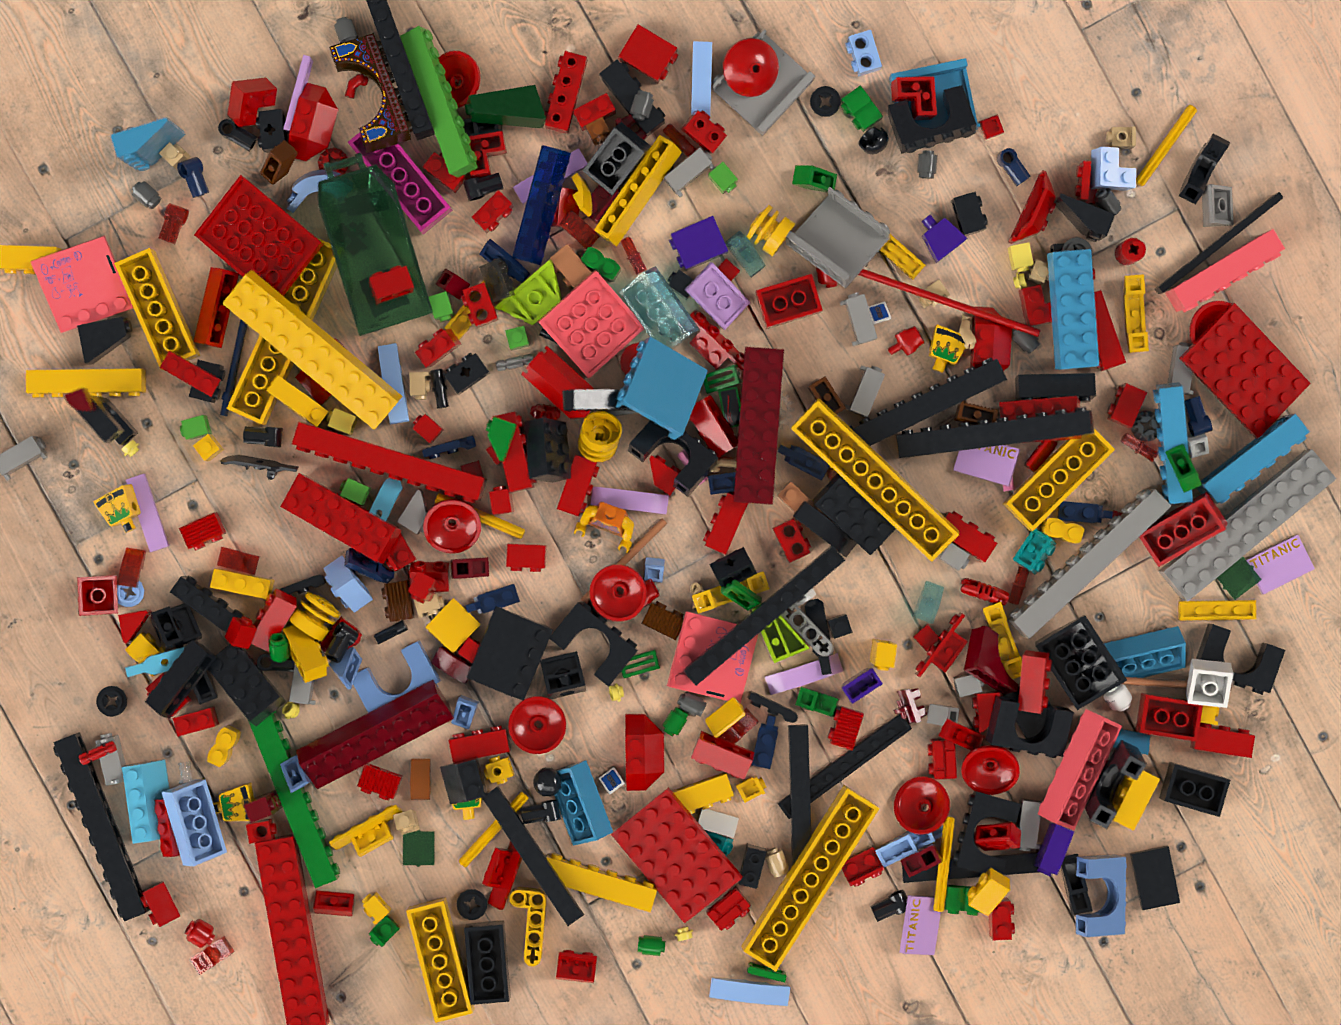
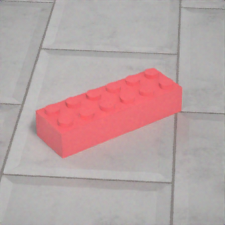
(1229, 268)
(1079, 770)

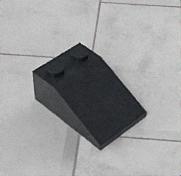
(1086, 218)

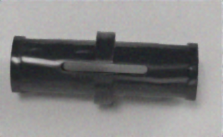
(439, 388)

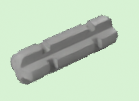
(514, 362)

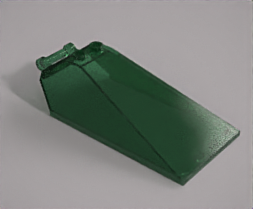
(369, 237)

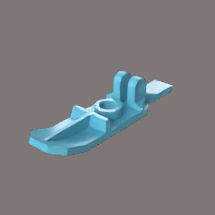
(386, 497)
(153, 664)

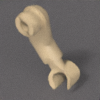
(965, 331)

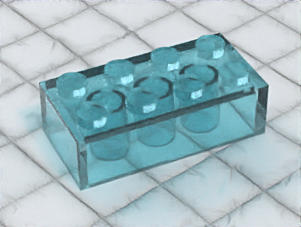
(659, 308)

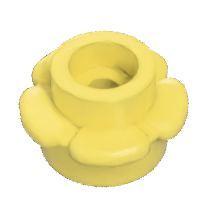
(1020, 281)
(130, 448)
(616, 692)
(291, 710)
(684, 933)

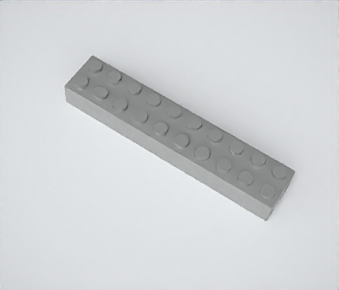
(1249, 524)
(1089, 562)

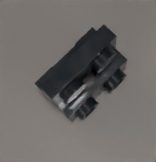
(166, 630)
(563, 675)

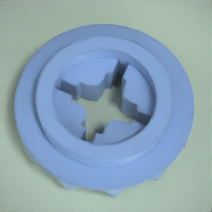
(132, 600)

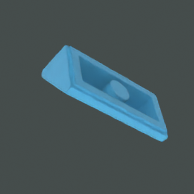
(1136, 739)

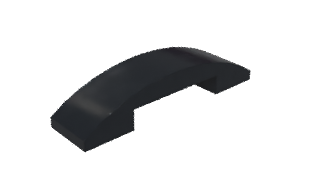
(824, 528)

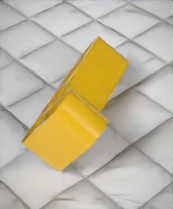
(532, 927)

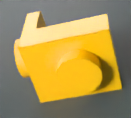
(751, 788)

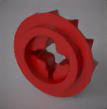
(336, 154)
(545, 411)

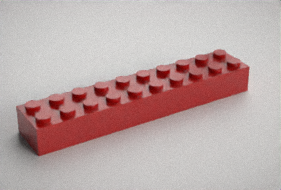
(389, 461)
(292, 931)

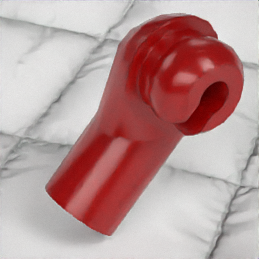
(355, 82)

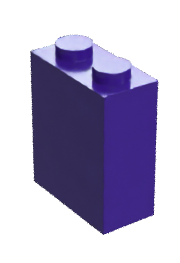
(698, 243)
(1053, 849)

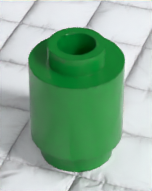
(278, 647)
(675, 721)
(651, 945)

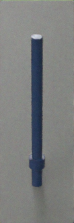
(227, 395)

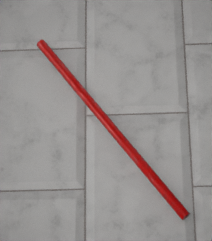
(950, 302)

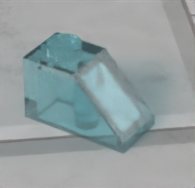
(745, 253)
(928, 602)

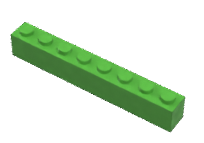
(439, 101)

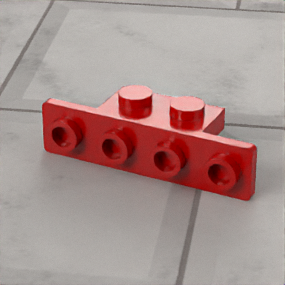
(713, 344)
(947, 648)
(501, 874)

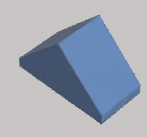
(348, 667)
(464, 712)
(294, 774)

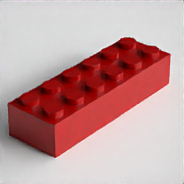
(341, 518)

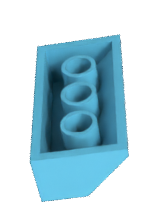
(142, 787)

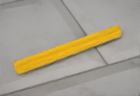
(1166, 145)
(492, 521)
(489, 834)
(943, 867)

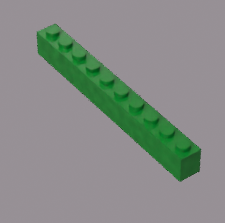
(296, 804)

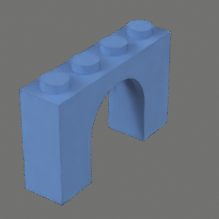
(422, 672)
(1111, 917)

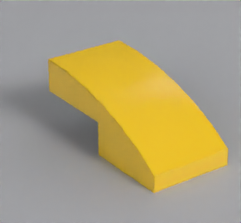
(583, 195)

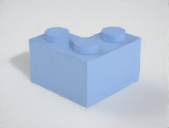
(1107, 173)
(346, 585)

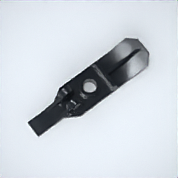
(259, 464)
(816, 613)

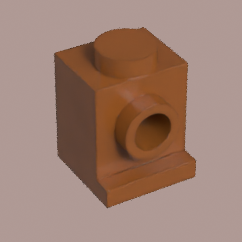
(598, 131)

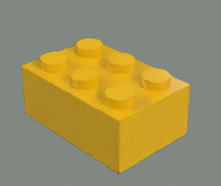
(1132, 798)

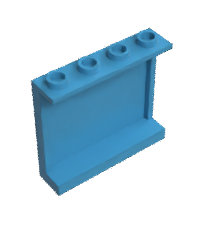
(946, 76)
(662, 386)

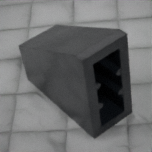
(102, 337)

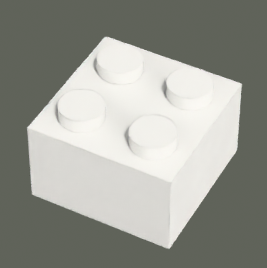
(1209, 683)

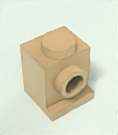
(1129, 141)
(174, 154)
(1038, 273)
(937, 288)
(419, 384)
(430, 607)
(406, 822)

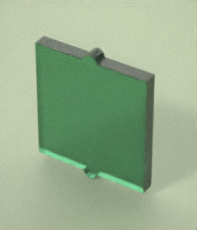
(1239, 578)
(419, 848)

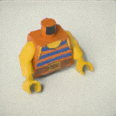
(608, 519)

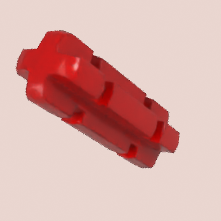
(97, 752)

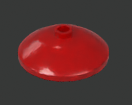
(461, 67)
(739, 67)
(1205, 317)
(454, 536)
(610, 602)
(532, 738)
(990, 777)
(910, 805)

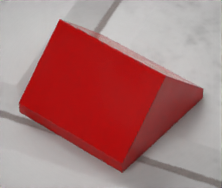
(97, 595)

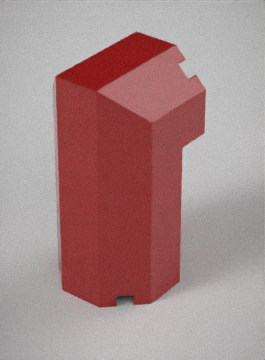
(554, 375)

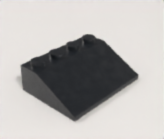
(509, 653)
(1081, 661)

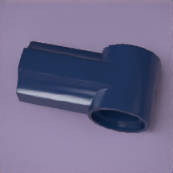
(1015, 168)
(192, 172)
(1198, 422)

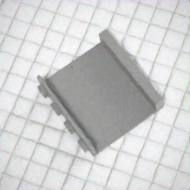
(767, 108)
(839, 238)

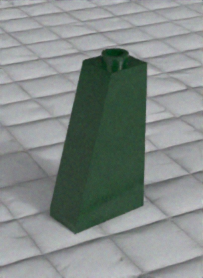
(507, 107)

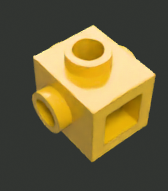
(503, 764)

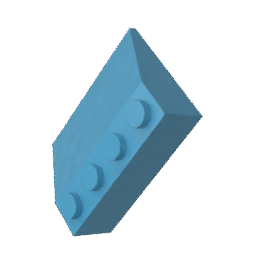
(141, 145)

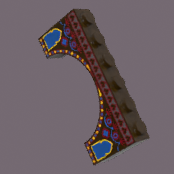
(365, 57)

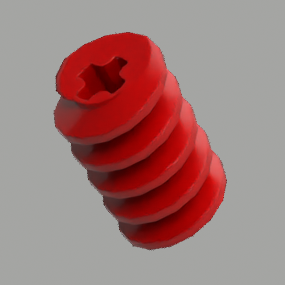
(1137, 250)

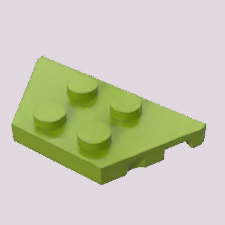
(534, 295)

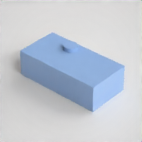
(194, 822)

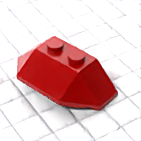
(313, 122)
(1035, 210)
(991, 341)
(643, 752)

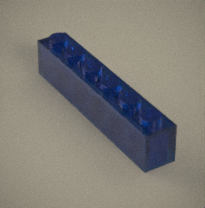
(541, 205)

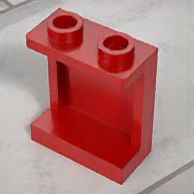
(648, 53)

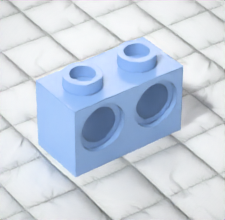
(868, 52)

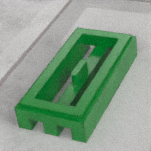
(735, 374)
(743, 594)
(654, 659)
(766, 972)

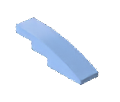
(701, 77)
(392, 374)
(905, 845)
(749, 992)

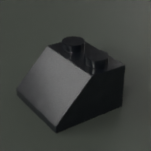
(464, 781)

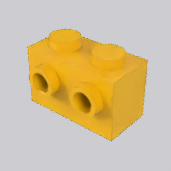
(988, 891)

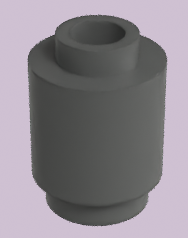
(345, 29)
(641, 105)
(927, 164)
(146, 194)
(1107, 201)
(1025, 341)
(691, 704)

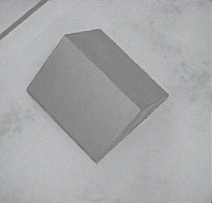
(1217, 206)

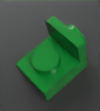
(383, 931)

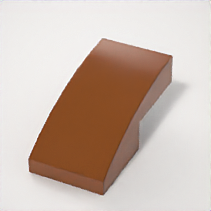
(420, 779)

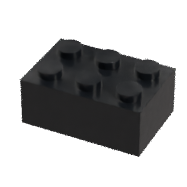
(616, 158)
(547, 450)
(1194, 789)

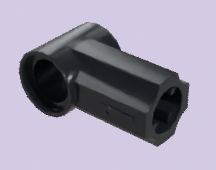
(238, 135)
(478, 187)
(267, 436)
(343, 638)
(287, 665)
(546, 811)
(894, 904)

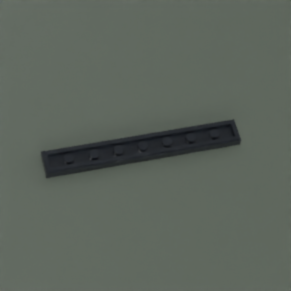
(1219, 243)
(852, 760)
(799, 788)
(533, 856)
(1015, 864)

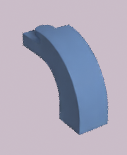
(304, 186)

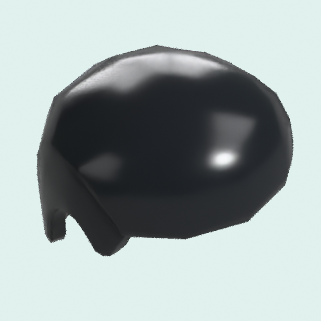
(874, 141)
(547, 782)

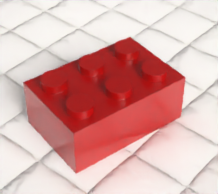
(789, 301)
(1168, 717)

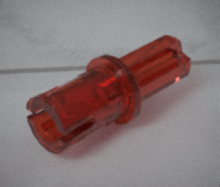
(679, 140)
(633, 255)
(1139, 447)
(1018, 585)

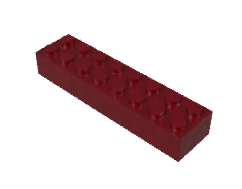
(758, 425)
(374, 734)

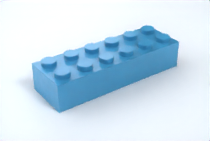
(1073, 309)
(1171, 434)
(1253, 458)

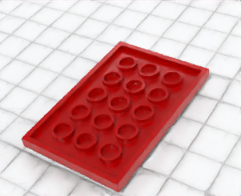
(258, 236)
(1245, 370)
(676, 855)

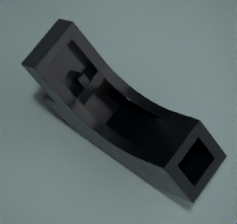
(1202, 168)

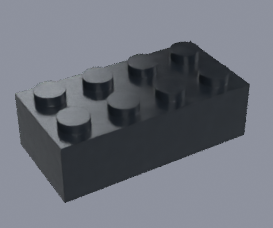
(853, 514)
(246, 684)
(487, 962)

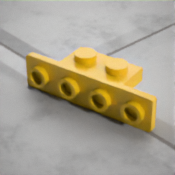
(369, 834)

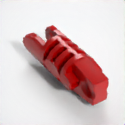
(983, 591)

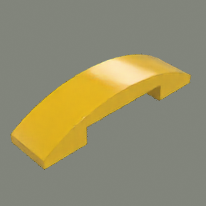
(1135, 313)
(713, 597)
(1008, 651)

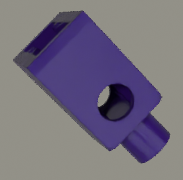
(941, 237)
(861, 684)

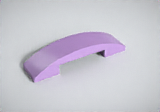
(630, 500)
(801, 675)

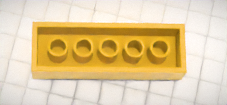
(156, 306)
(1057, 479)
(440, 959)

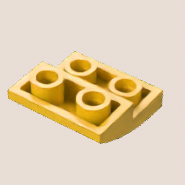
(452, 625)

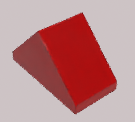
(132, 623)

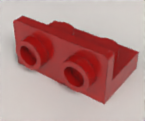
(400, 555)
(862, 866)

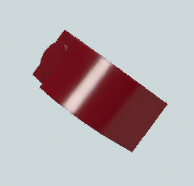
(469, 567)
(921, 860)

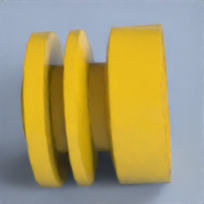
(770, 230)
(599, 436)
(316, 614)

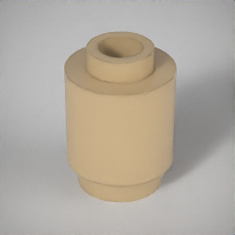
(776, 862)

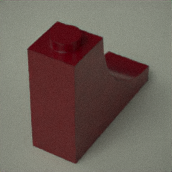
(985, 662)

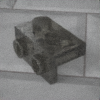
(497, 280)

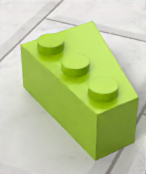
(782, 640)

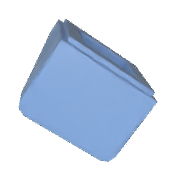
(654, 569)

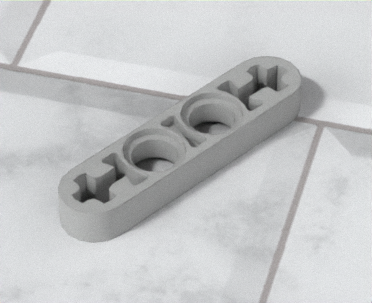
(804, 627)

